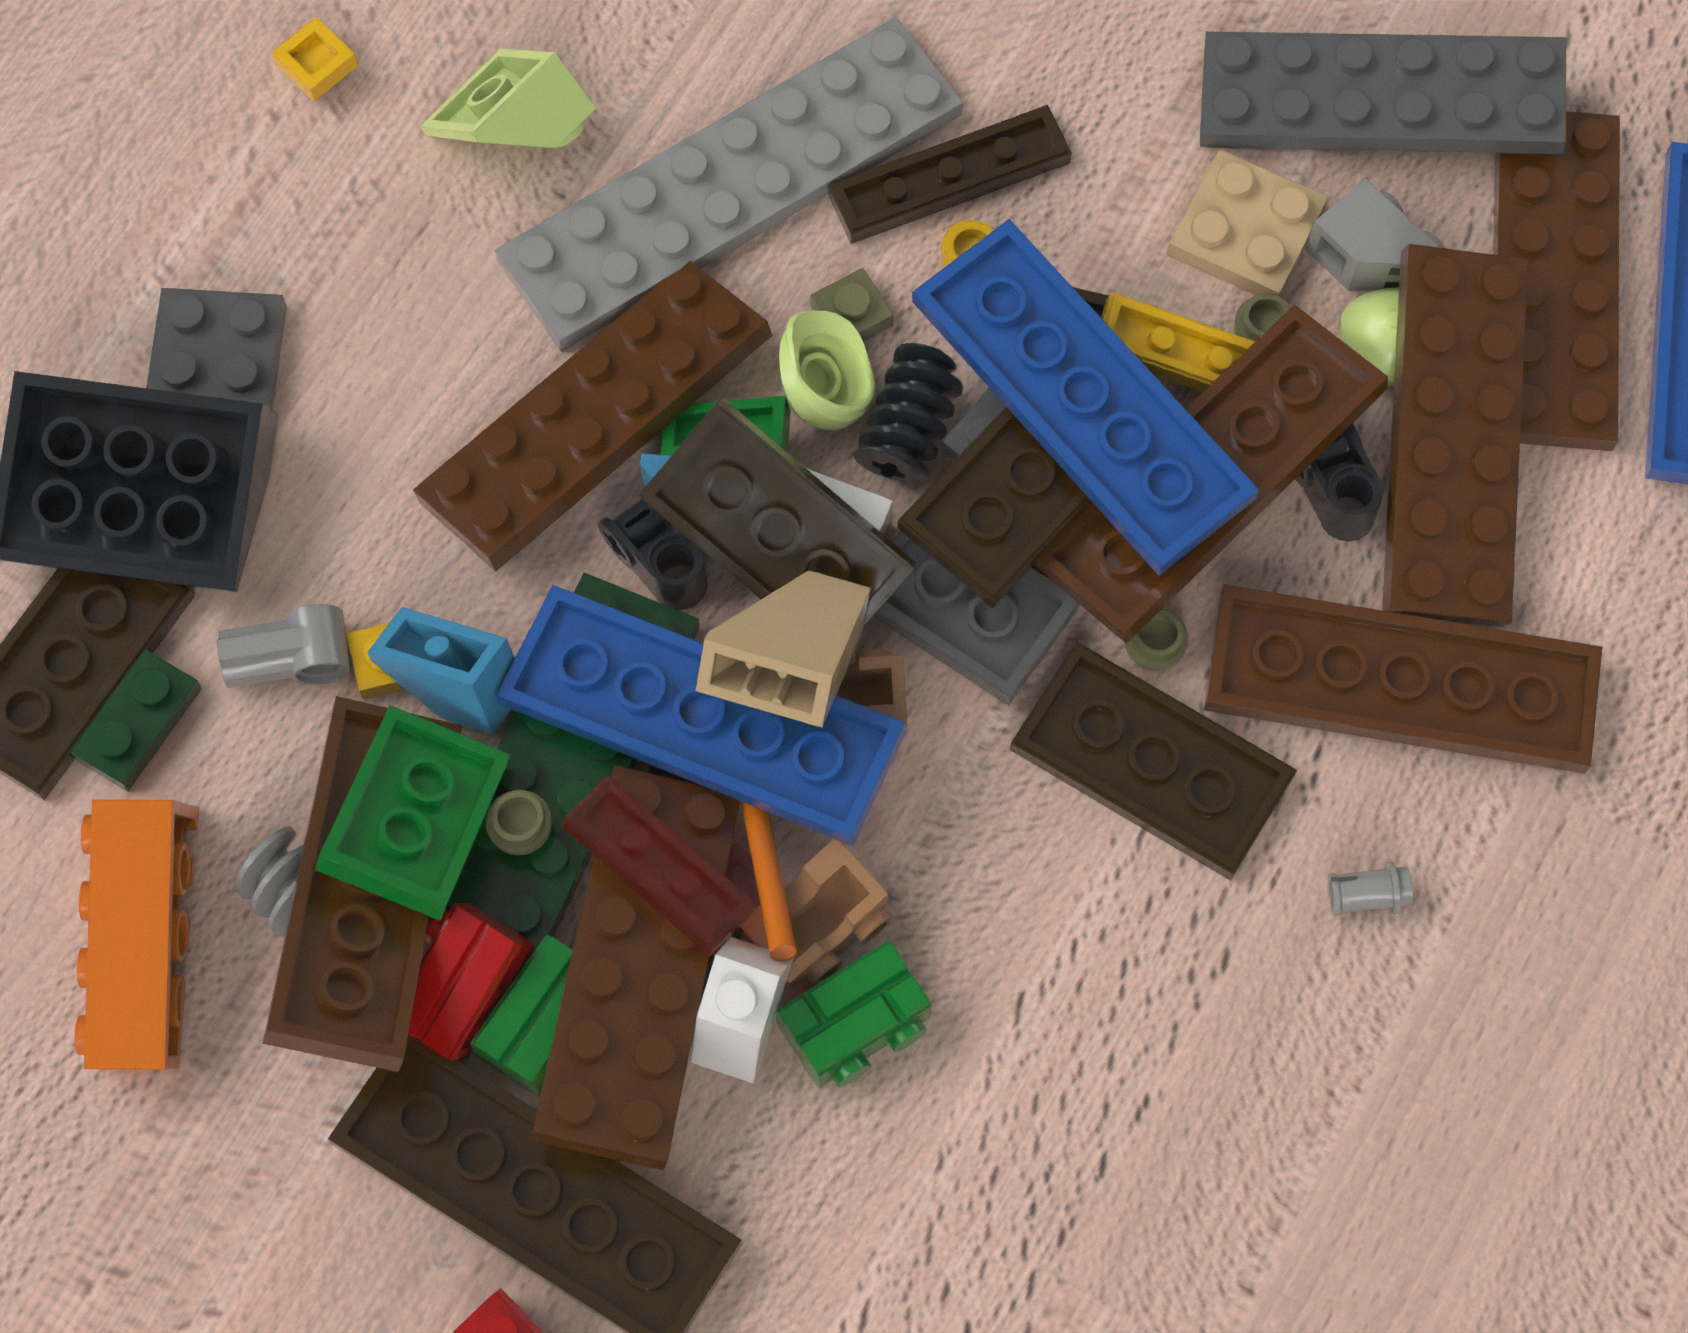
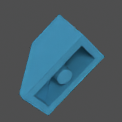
(446, 667)

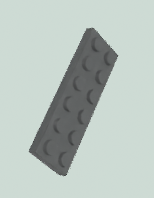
(1384, 92)

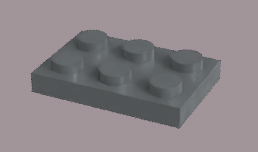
(958, 628)

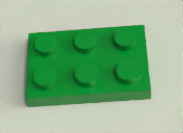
(413, 812)

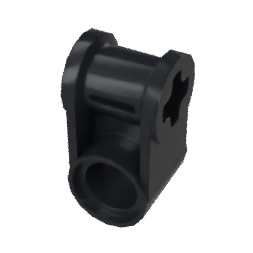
(1341, 473)
(650, 547)

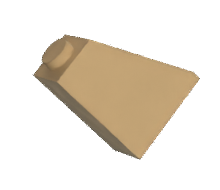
(787, 648)

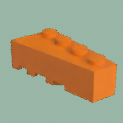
(134, 933)

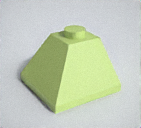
(515, 101)

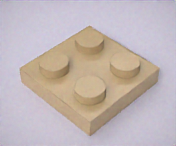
(1246, 225)

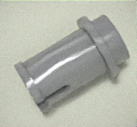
(1371, 890)

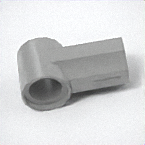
(303, 647)

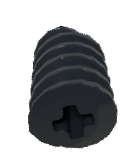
(909, 414)

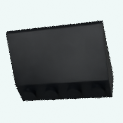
(132, 480)

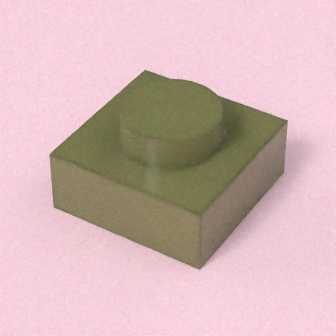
(856, 301)

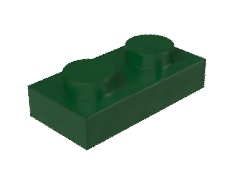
(136, 720)

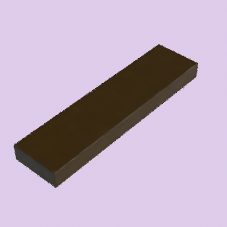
(949, 174)

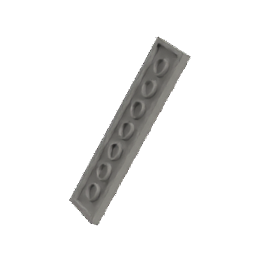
(728, 182)

